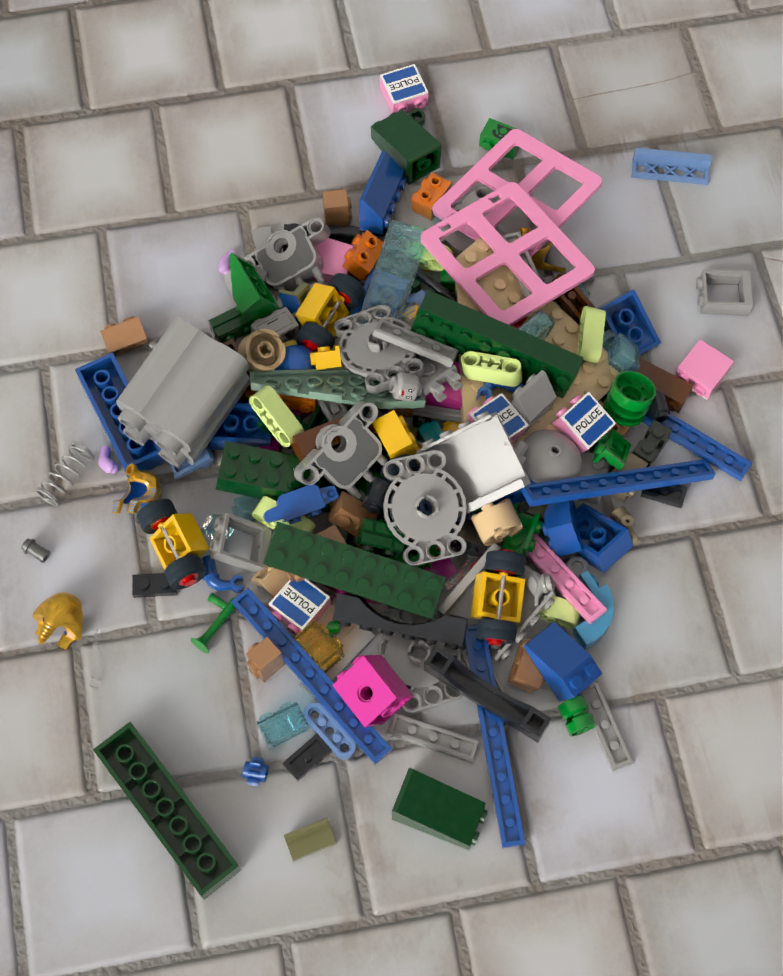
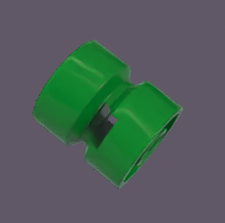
(577, 717)

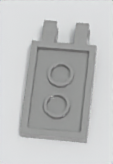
(435, 375)

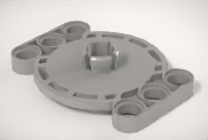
(364, 350)
(414, 524)
(412, 670)

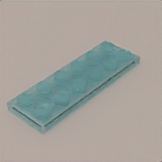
(395, 269)

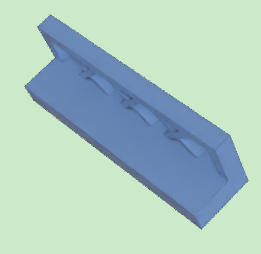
(670, 162)

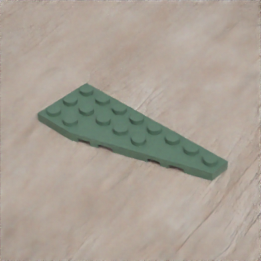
(329, 385)

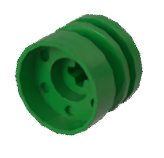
(629, 398)

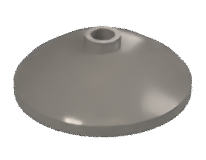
(546, 466)

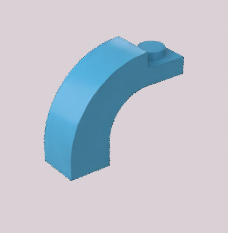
(587, 634)

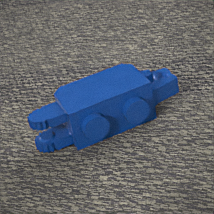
(300, 502)

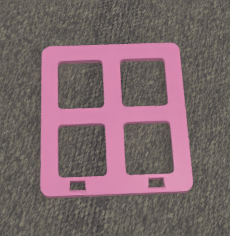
(550, 161)
(507, 254)

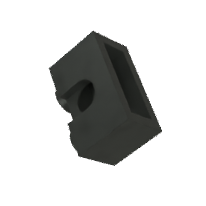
(655, 435)

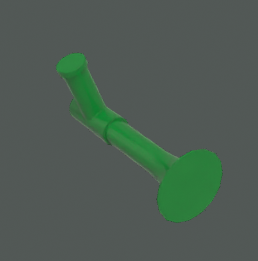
(228, 608)

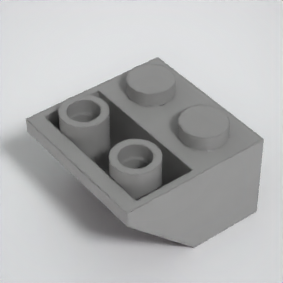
(534, 398)

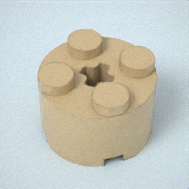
(270, 345)
(496, 522)

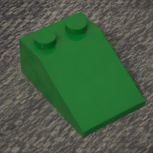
(249, 290)

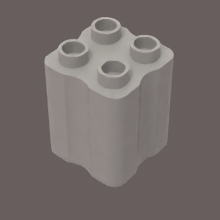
(183, 393)

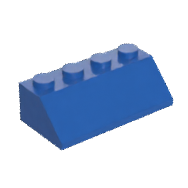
(381, 194)

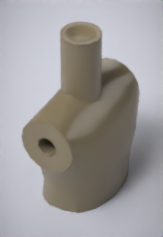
(625, 519)

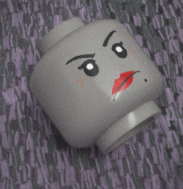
(405, 387)

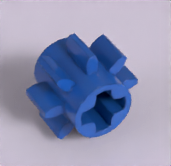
(255, 771)

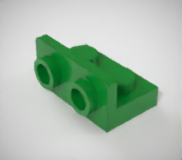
(613, 449)
(524, 541)

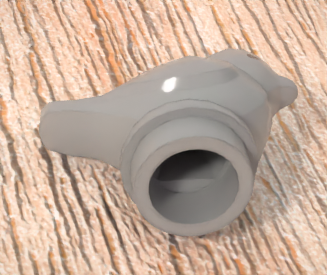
(538, 584)

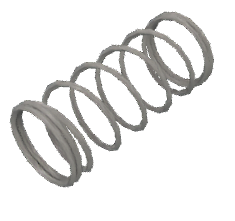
(80, 450)

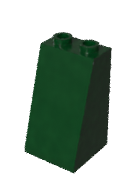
(408, 145)
(438, 809)

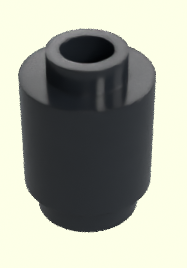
(659, 408)

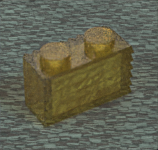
(320, 646)

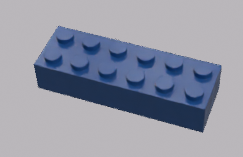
(103, 385)

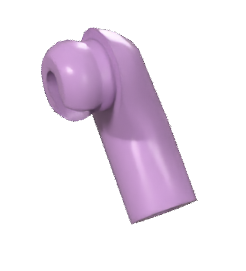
(224, 262)
(105, 462)

